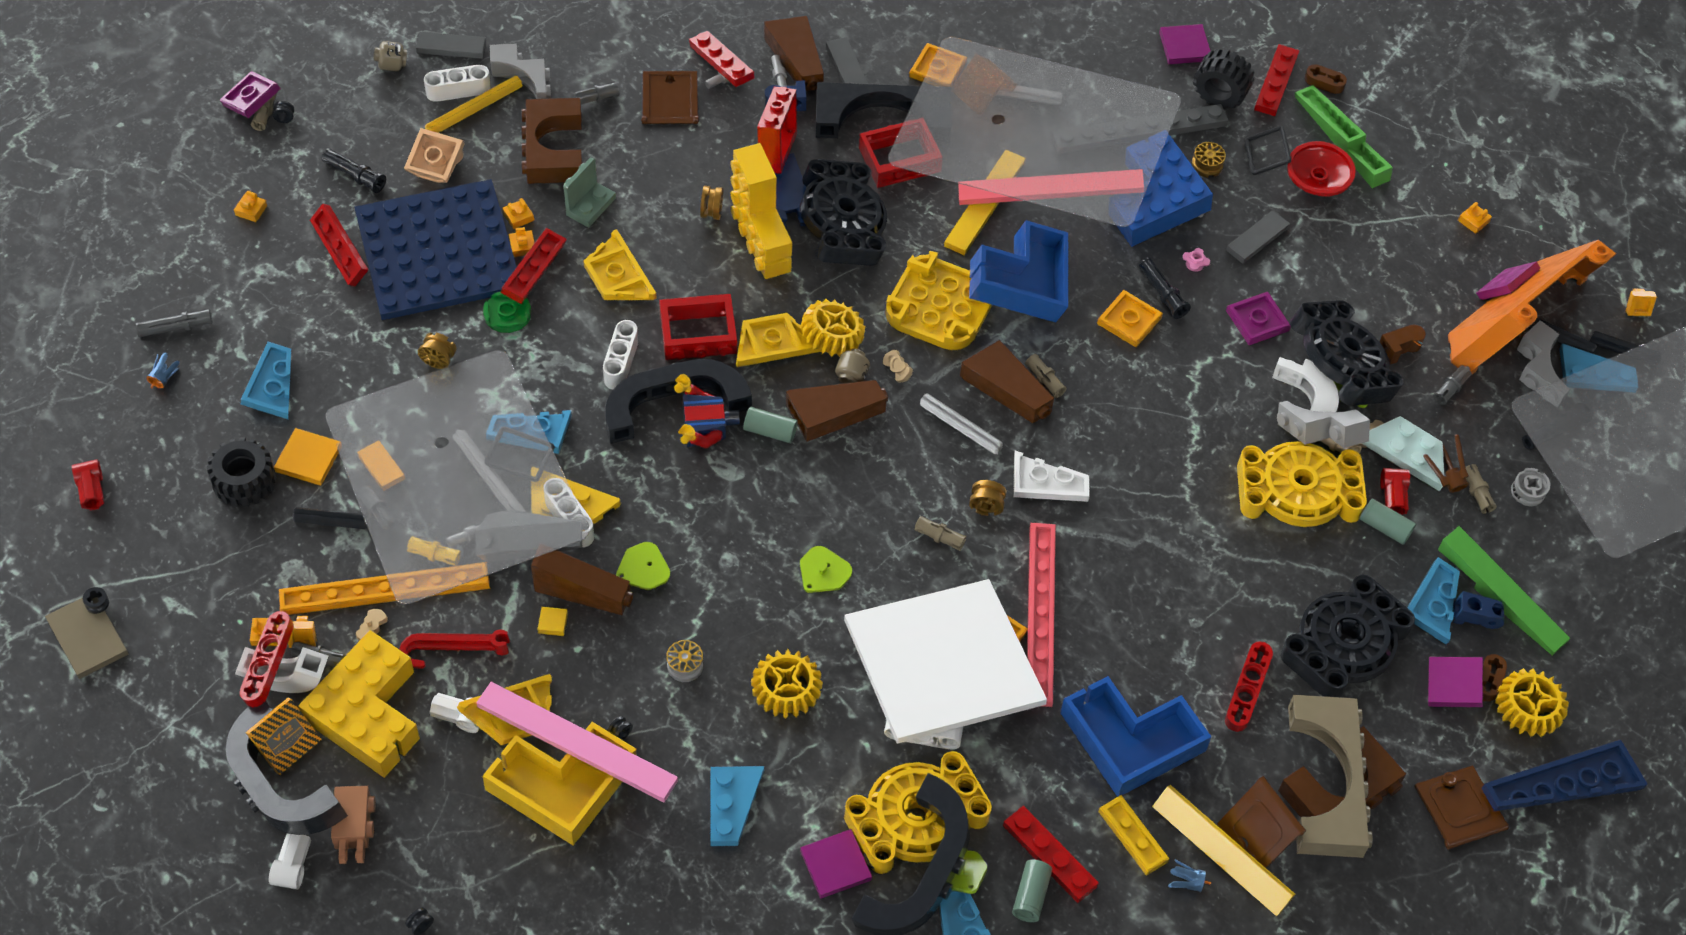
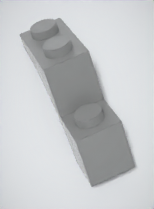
(508, 63)
(1537, 347)
(1312, 426)

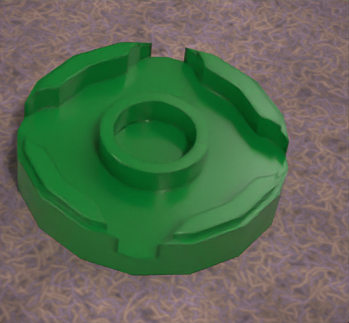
(506, 314)

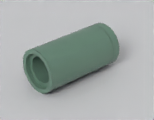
(770, 425)
(1387, 521)
(1032, 891)

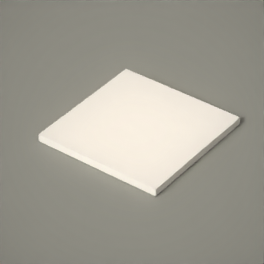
(944, 660)

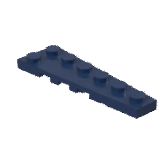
(1579, 776)

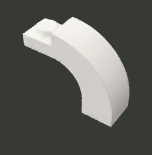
(1308, 378)
(293, 674)

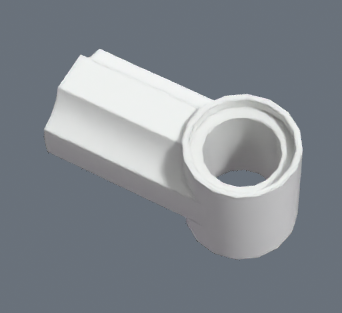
(445, 708)
(289, 867)

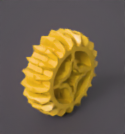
(832, 327)
(789, 696)
(1524, 707)

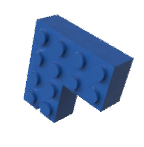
(1171, 198)
(1030, 279)
(1128, 747)

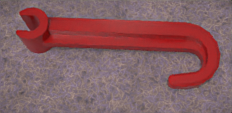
(439, 641)

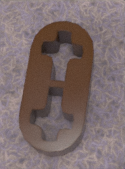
(1325, 79)
(1495, 679)

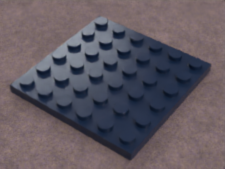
(435, 248)

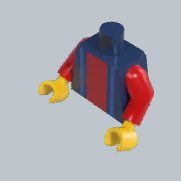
(703, 415)

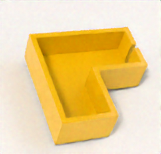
(757, 213)
(353, 708)
(551, 792)

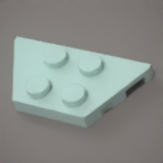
(1405, 446)

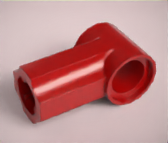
(88, 480)
(1395, 486)

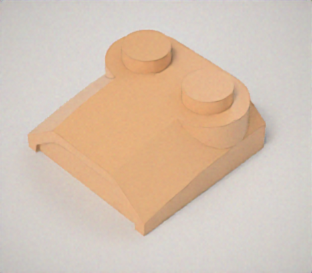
(434, 156)

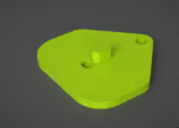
(636, 569)
(818, 575)
(971, 875)

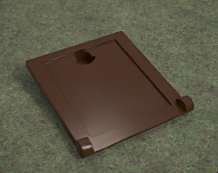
(670, 97)
(1462, 811)
(1263, 822)

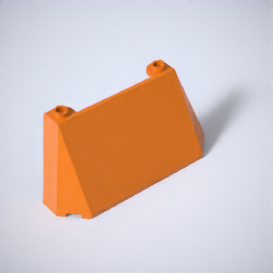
(1511, 314)

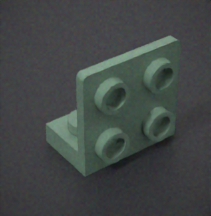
(584, 196)

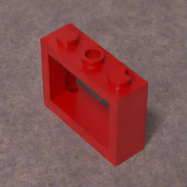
(778, 126)
(883, 174)
(697, 308)

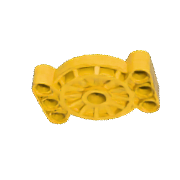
(1324, 479)
(909, 835)

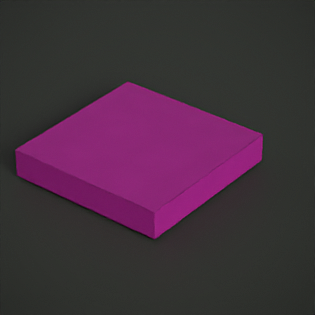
(1184, 43)
(250, 94)
(1508, 280)
(1258, 318)
(1455, 682)
(835, 863)

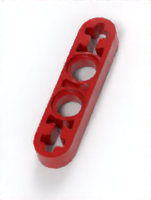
(262, 658)
(1246, 685)

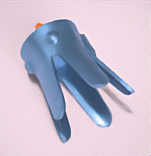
(159, 374)
(1195, 878)

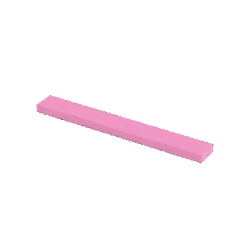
(577, 742)

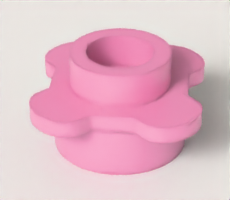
(1196, 260)

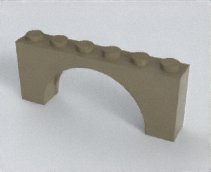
(1336, 725)

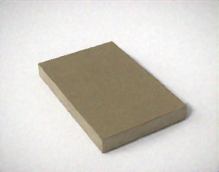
(86, 637)

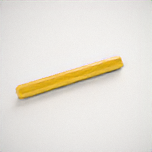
(474, 105)

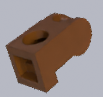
(1402, 341)

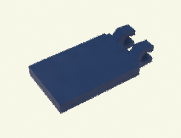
(789, 190)

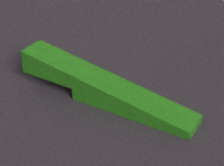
(1346, 136)
(1497, 585)

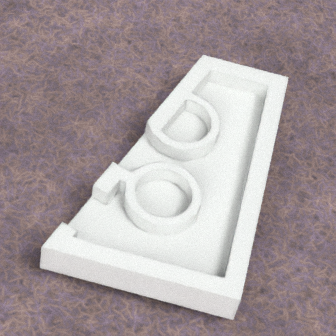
(1045, 481)

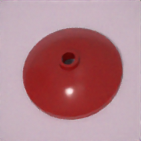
(1321, 168)

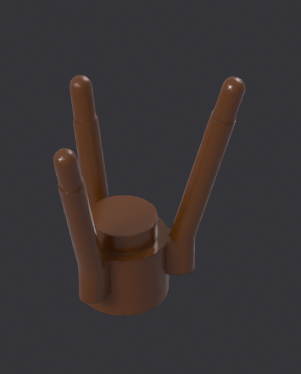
(1454, 478)

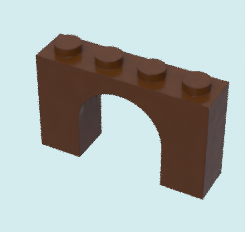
(543, 117)
(1311, 799)

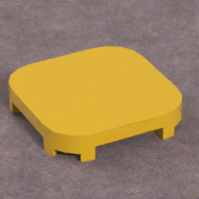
(935, 303)

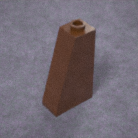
(797, 49)
(1008, 382)
(834, 406)
(580, 582)

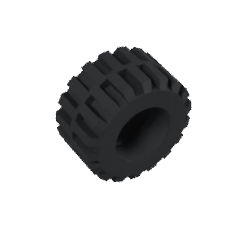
(1223, 78)
(243, 488)

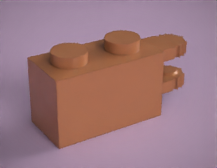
(356, 827)

